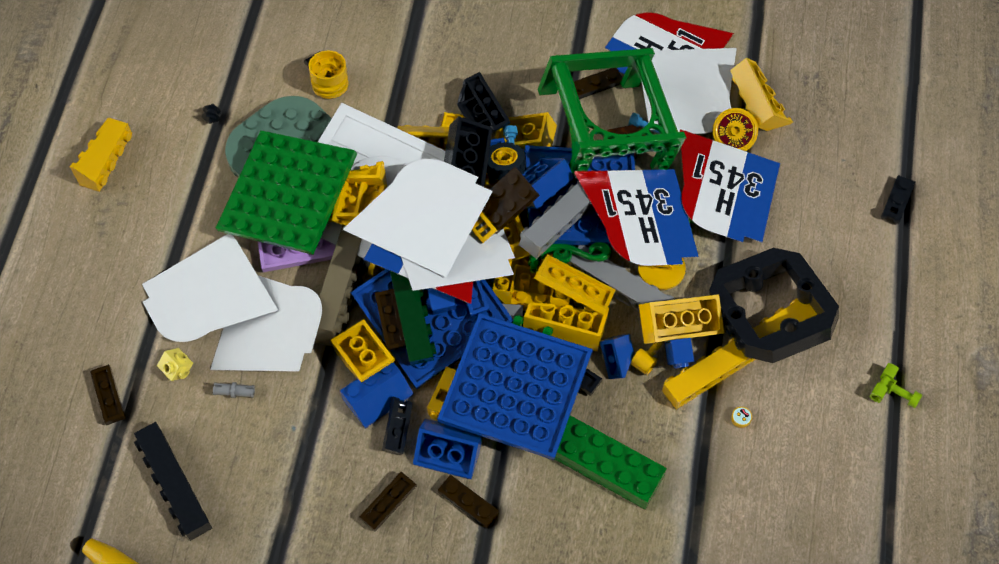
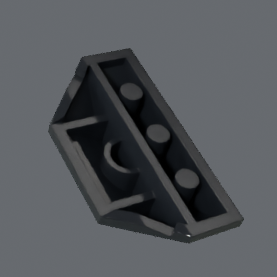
(480, 104)

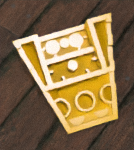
(358, 192)

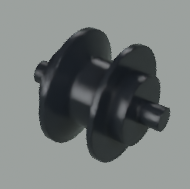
(211, 113)

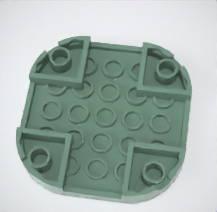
(285, 116)

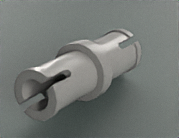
(234, 390)

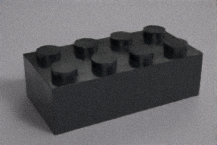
(469, 147)

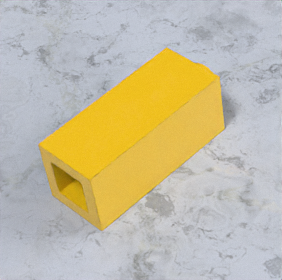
(440, 393)

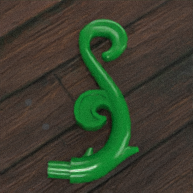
(567, 253)

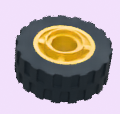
(504, 158)

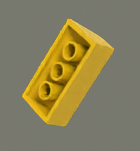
(434, 135)

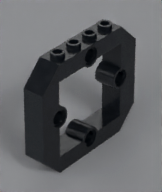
(793, 335)

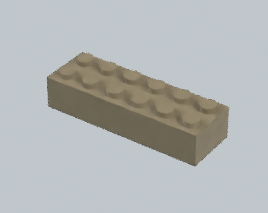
(337, 287)

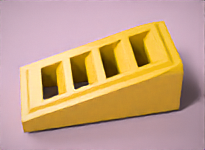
(488, 224)

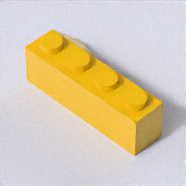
(759, 96)
(102, 154)
(568, 323)

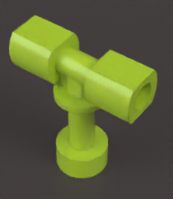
(888, 384)

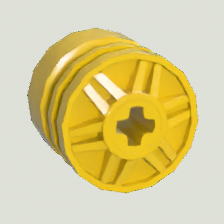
(328, 74)

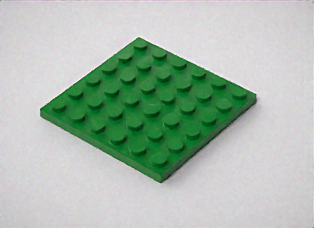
(286, 191)

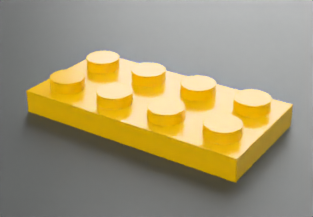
(575, 284)

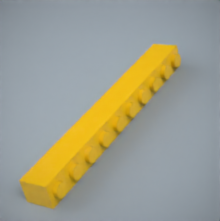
(727, 359)

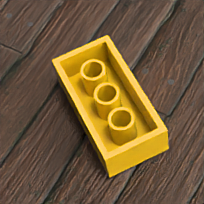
(681, 318)

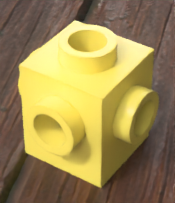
(175, 364)

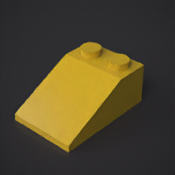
(532, 130)
(362, 351)

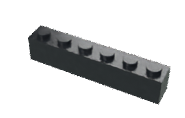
(173, 481)

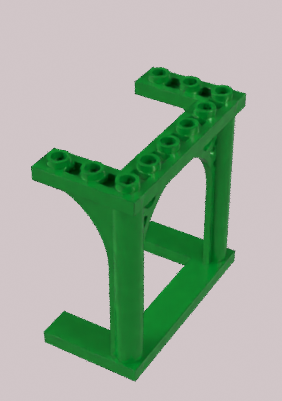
(640, 69)

